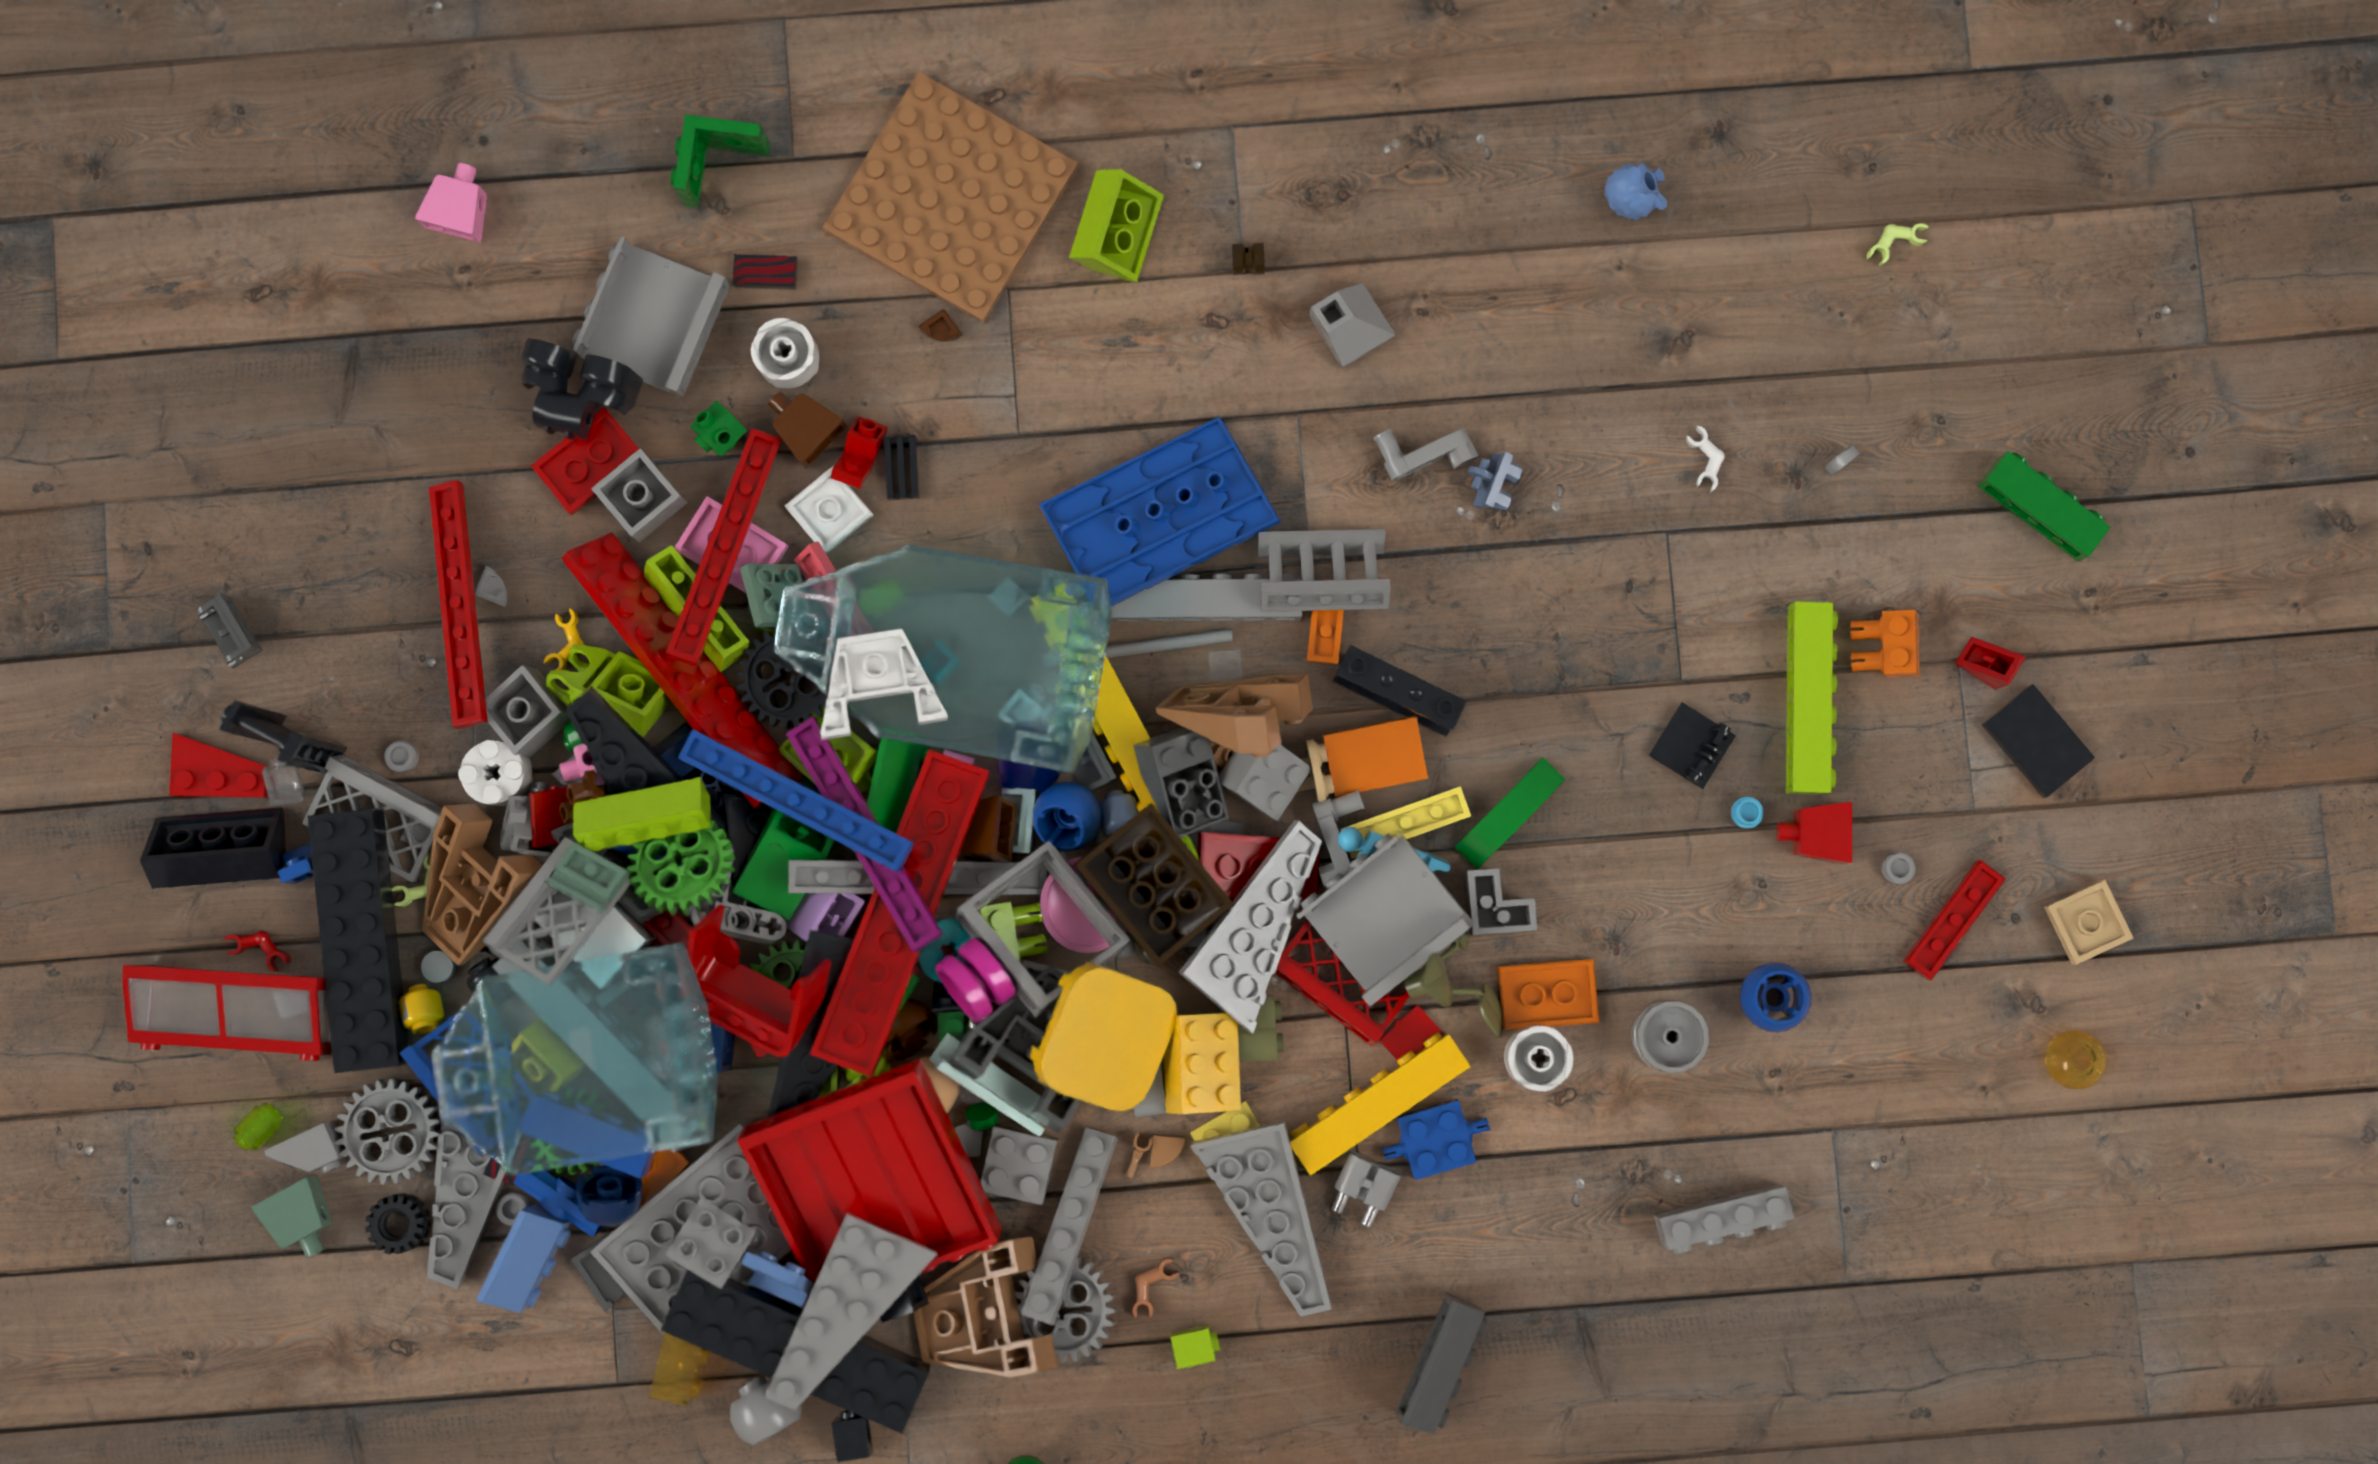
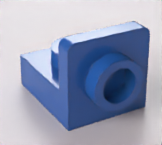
(298, 865)

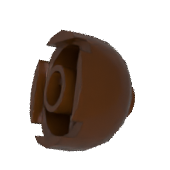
(909, 1029)

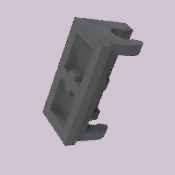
(229, 629)
(1093, 768)

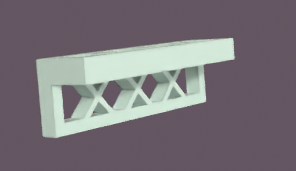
(994, 1086)

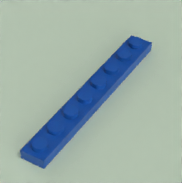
(796, 801)

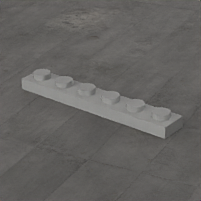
(1069, 1226)

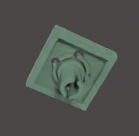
(766, 594)

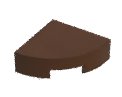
(940, 327)

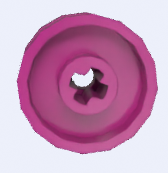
(975, 980)

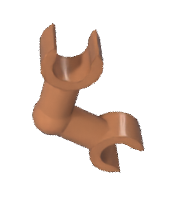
(1142, 1284)

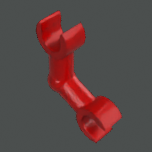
(266, 944)

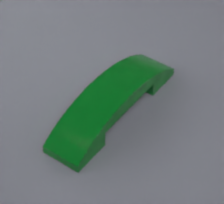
(1510, 813)

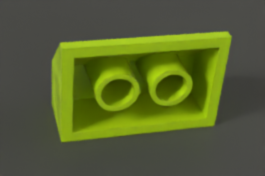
(1116, 224)

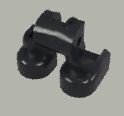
(565, 412)

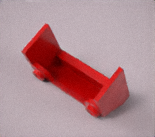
(747, 1000)

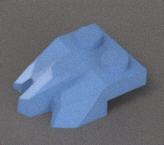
(778, 1281)

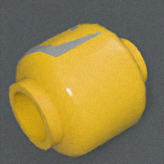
(421, 1009)

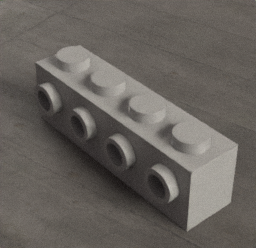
(1723, 1217)

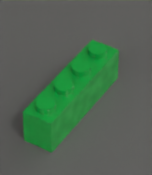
(2044, 506)

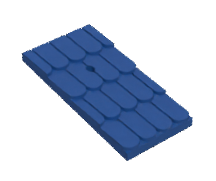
(1136, 516)

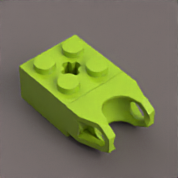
(618, 679)

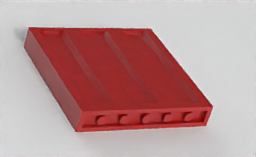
(874, 1153)

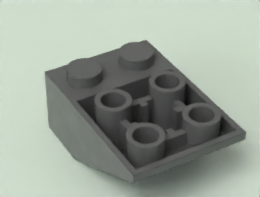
(1182, 779)

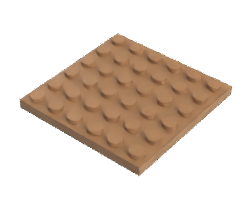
(950, 197)

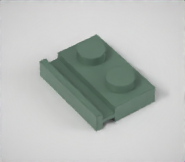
(587, 877)

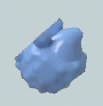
(1634, 191)

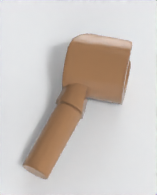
(1137, 1155)

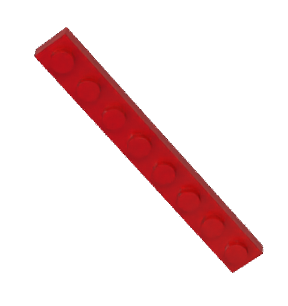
(723, 548)
(458, 605)

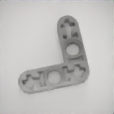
(760, 935)

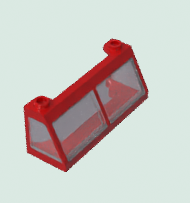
(226, 1010)

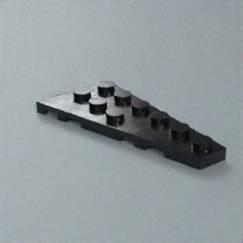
(620, 751)
(799, 1073)

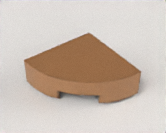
(1165, 1149)

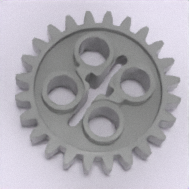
(394, 1159)
(1065, 1336)

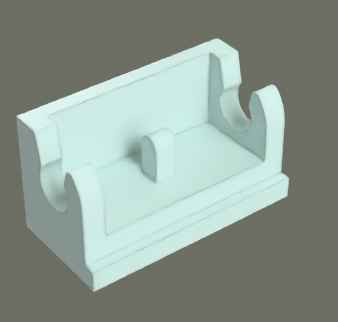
(1024, 826)

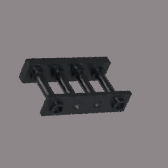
(1399, 691)
(265, 725)

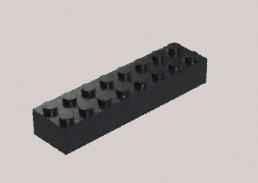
(358, 939)
(756, 1331)

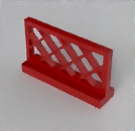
(1328, 999)

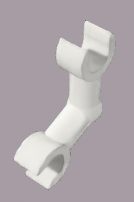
(1716, 457)

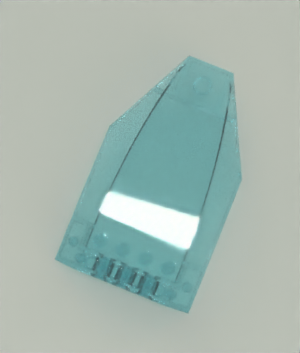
(1000, 641)

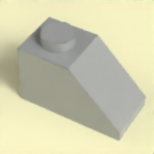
(311, 1149)

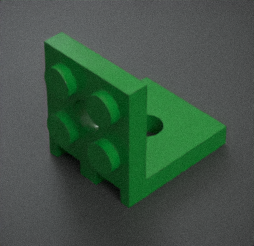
(710, 133)

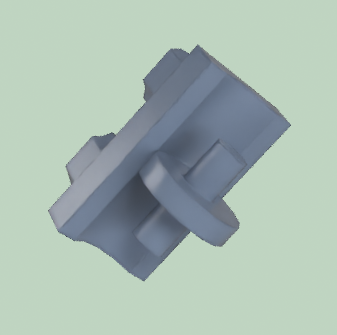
(1489, 480)

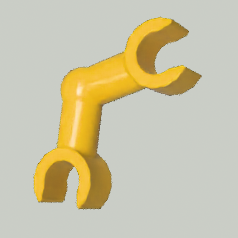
(572, 636)

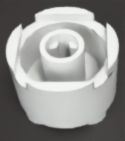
(767, 353)
(478, 775)
(1550, 1072)

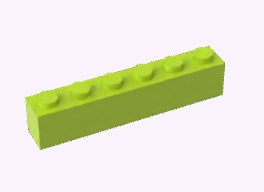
(1810, 698)

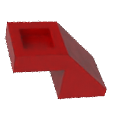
(860, 452)

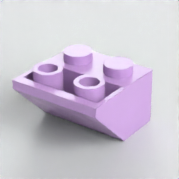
(827, 914)

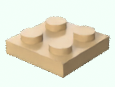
(2088, 922)

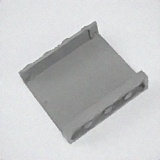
(651, 316)
(1386, 916)

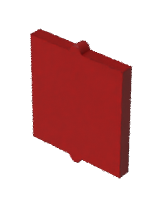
(546, 815)
(1410, 1033)

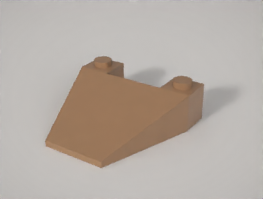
(1241, 712)
(467, 884)
(976, 1316)

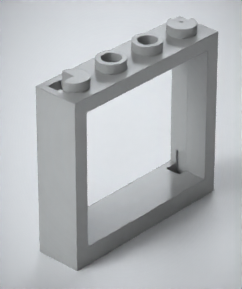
(1076, 888)

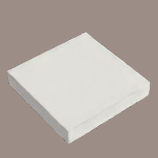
(828, 511)

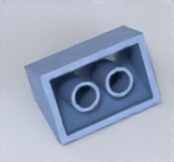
(525, 1260)

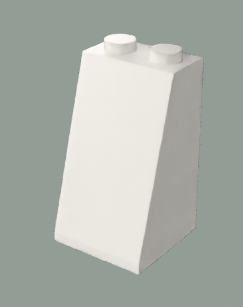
(614, 935)

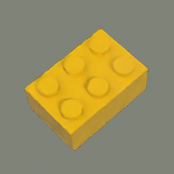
(1202, 1065)

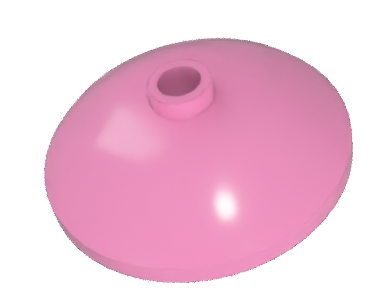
(1065, 919)

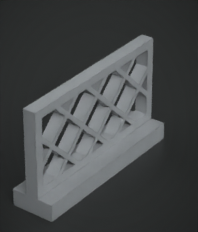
(386, 792)
(524, 911)

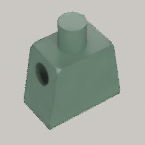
(296, 1215)

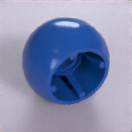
(1067, 816)
(1756, 1007)

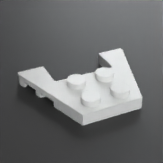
(875, 668)

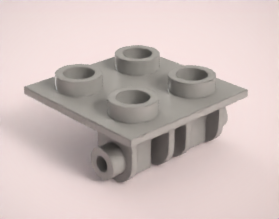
(710, 1243)

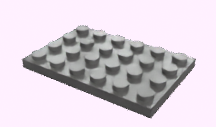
(638, 1247)

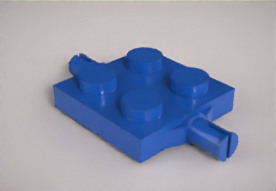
(1436, 1139)

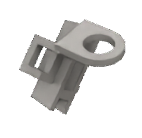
(516, 827)

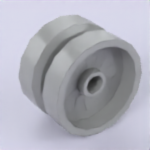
(1689, 1036)

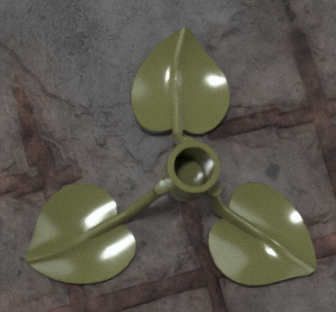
(1434, 981)

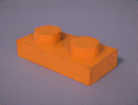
(1325, 636)

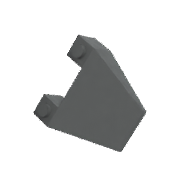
(1011, 1035)

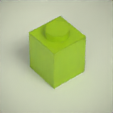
(1194, 1346)

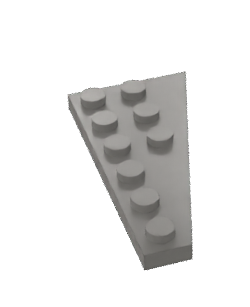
(1248, 939)
(1266, 1195)
(460, 1208)
(855, 1287)

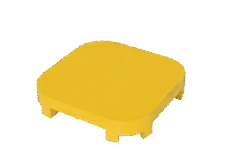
(1105, 1037)

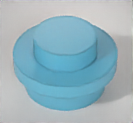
(1747, 812)

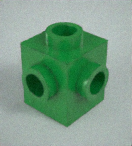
(717, 429)

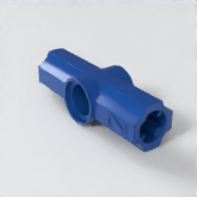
(556, 1197)

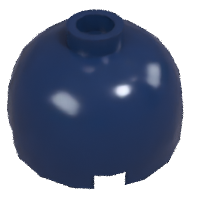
(608, 1196)

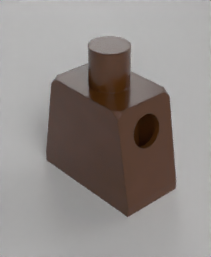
(805, 426)
(991, 831)

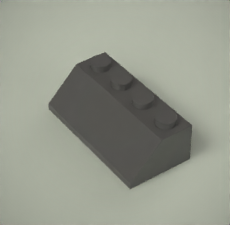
(1440, 1365)

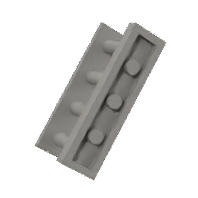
(1325, 594)

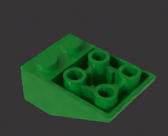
(766, 869)

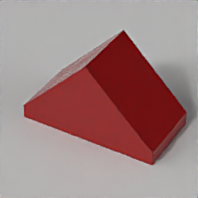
(1990, 662)

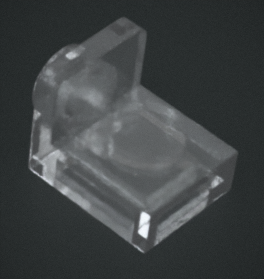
(283, 783)

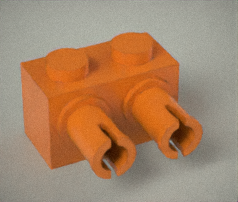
(1900, 644)

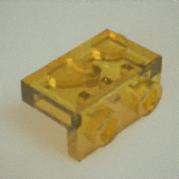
(678, 1371)

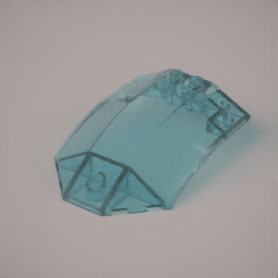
(582, 1068)

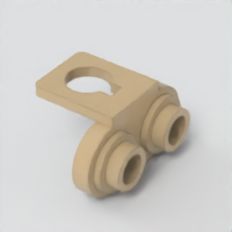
(1319, 781)

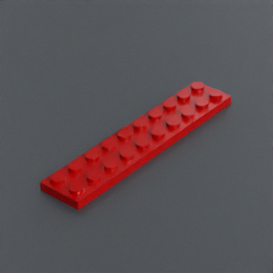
(647, 627)
(880, 956)

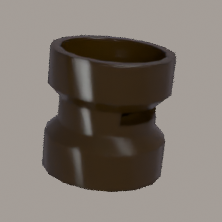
(1248, 259)

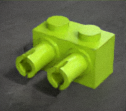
(1004, 919)

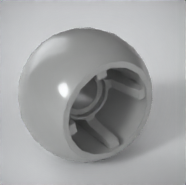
(757, 1417)

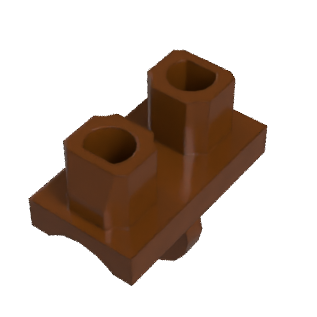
(581, 791)

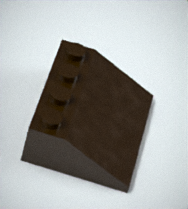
(1153, 884)

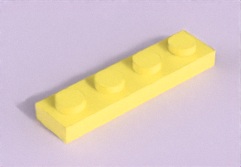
(1418, 816)

